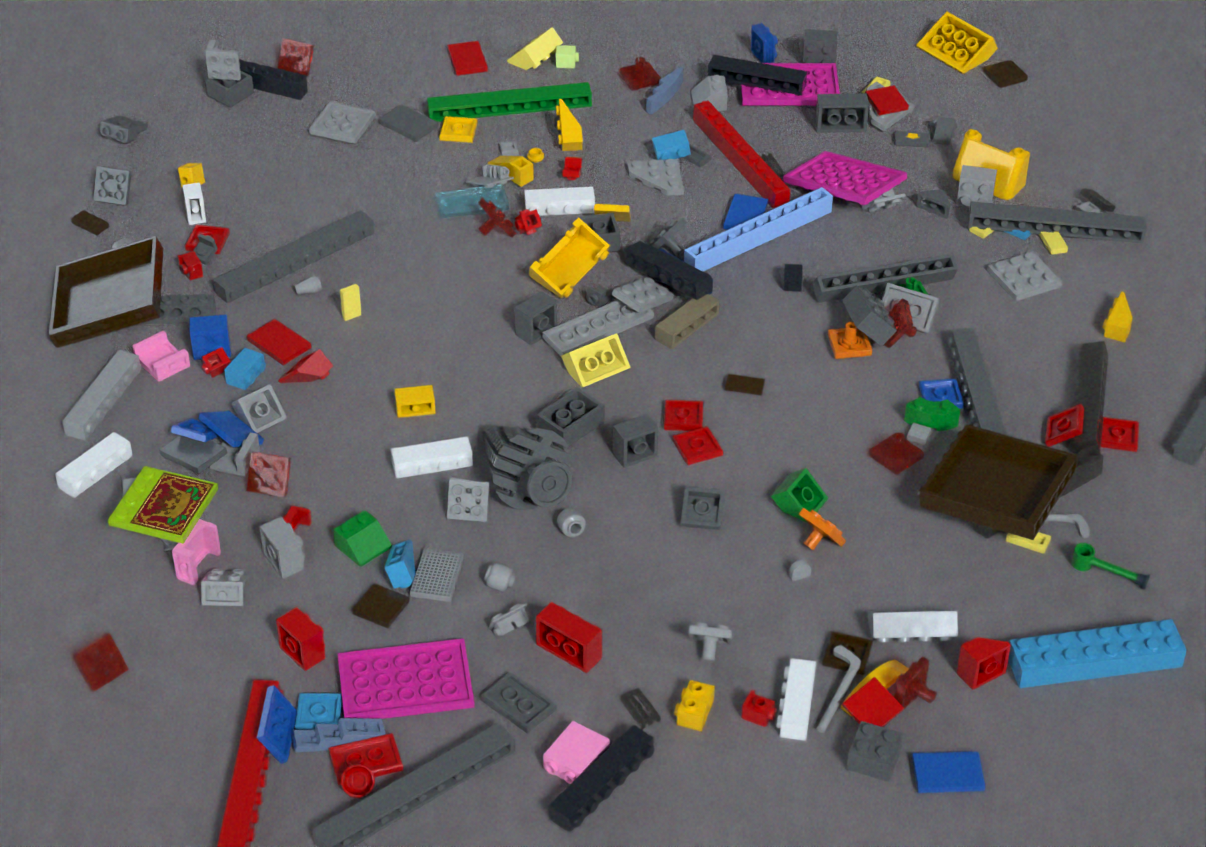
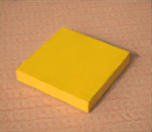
(458, 129)
(621, 212)

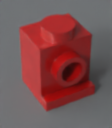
(190, 265)
(215, 362)
(758, 709)

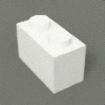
(194, 203)

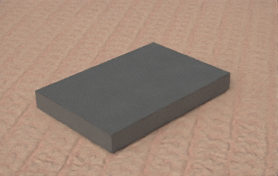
(408, 122)
(193, 453)
(518, 702)

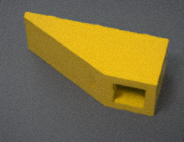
(570, 129)
(518, 167)
(1119, 320)

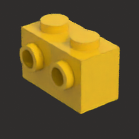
(695, 705)

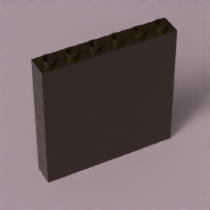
(106, 292)
(998, 481)

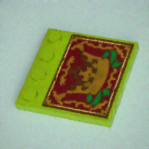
(163, 504)

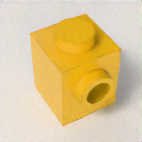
(191, 173)

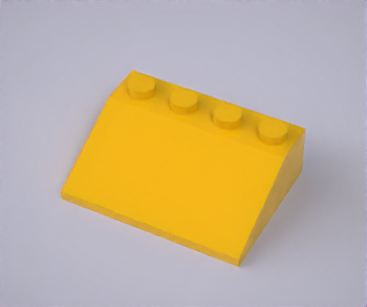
(957, 43)

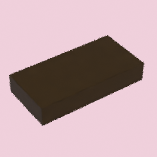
(89, 222)
(745, 384)

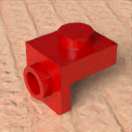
(572, 168)
(298, 515)

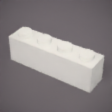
(560, 200)
(431, 457)
(93, 464)
(797, 699)

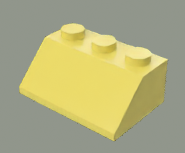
(536, 50)
(596, 361)

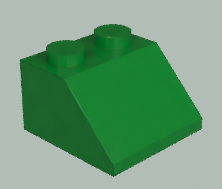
(799, 492)
(361, 538)

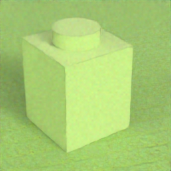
(566, 56)

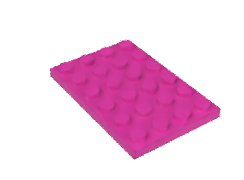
(821, 79)
(845, 177)
(405, 680)

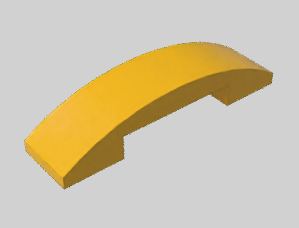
(885, 674)

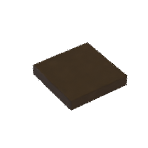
(1005, 73)
(381, 605)
(858, 646)

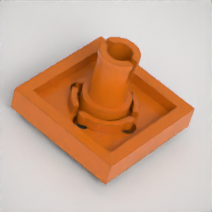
(849, 342)
(822, 528)

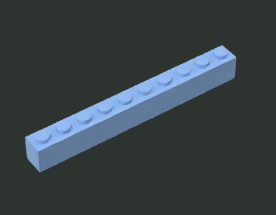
(759, 230)

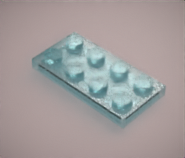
(465, 201)

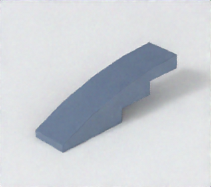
(665, 91)
(332, 735)

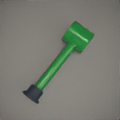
(1084, 558)

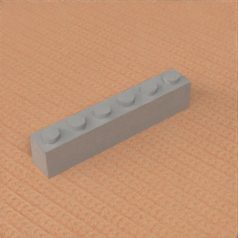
(101, 395)

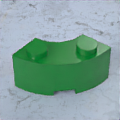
(936, 415)

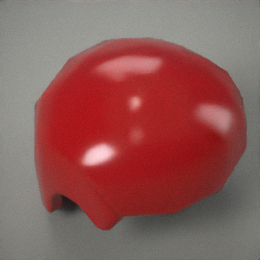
(357, 781)

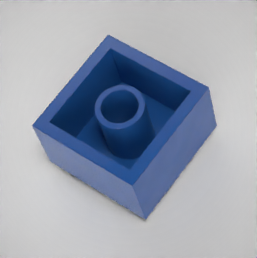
(209, 334)

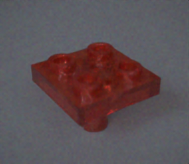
(300, 58)
(639, 75)
(496, 218)
(903, 322)
(897, 449)
(270, 472)
(89, 659)
(913, 684)

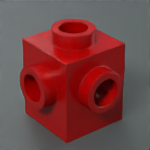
(528, 222)

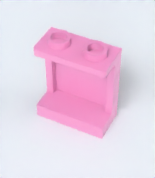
(160, 356)
(200, 542)
(574, 752)

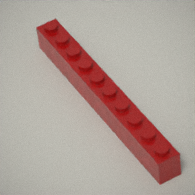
(741, 154)
(248, 775)

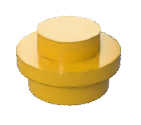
(535, 155)

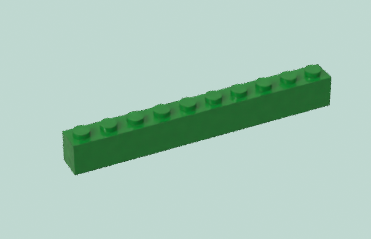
(509, 101)

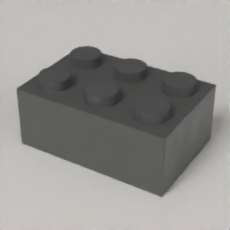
(841, 113)
(869, 315)
(572, 416)

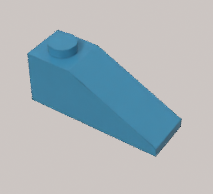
(401, 565)

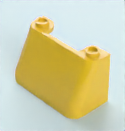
(1010, 166)
(570, 259)

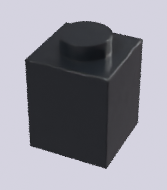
(793, 277)

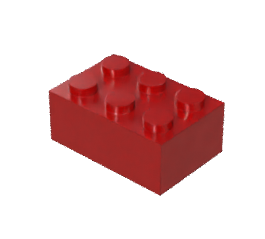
(569, 637)

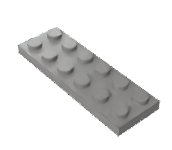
(594, 326)

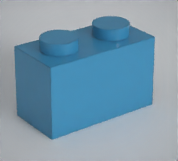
(671, 145)
(245, 369)

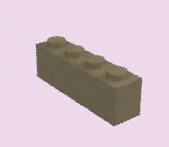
(686, 320)

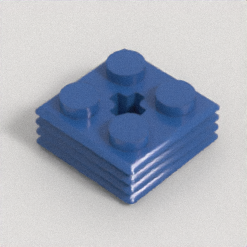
(763, 43)

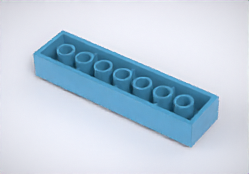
(1096, 653)

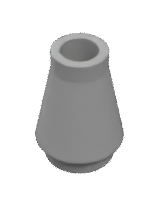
(310, 285)

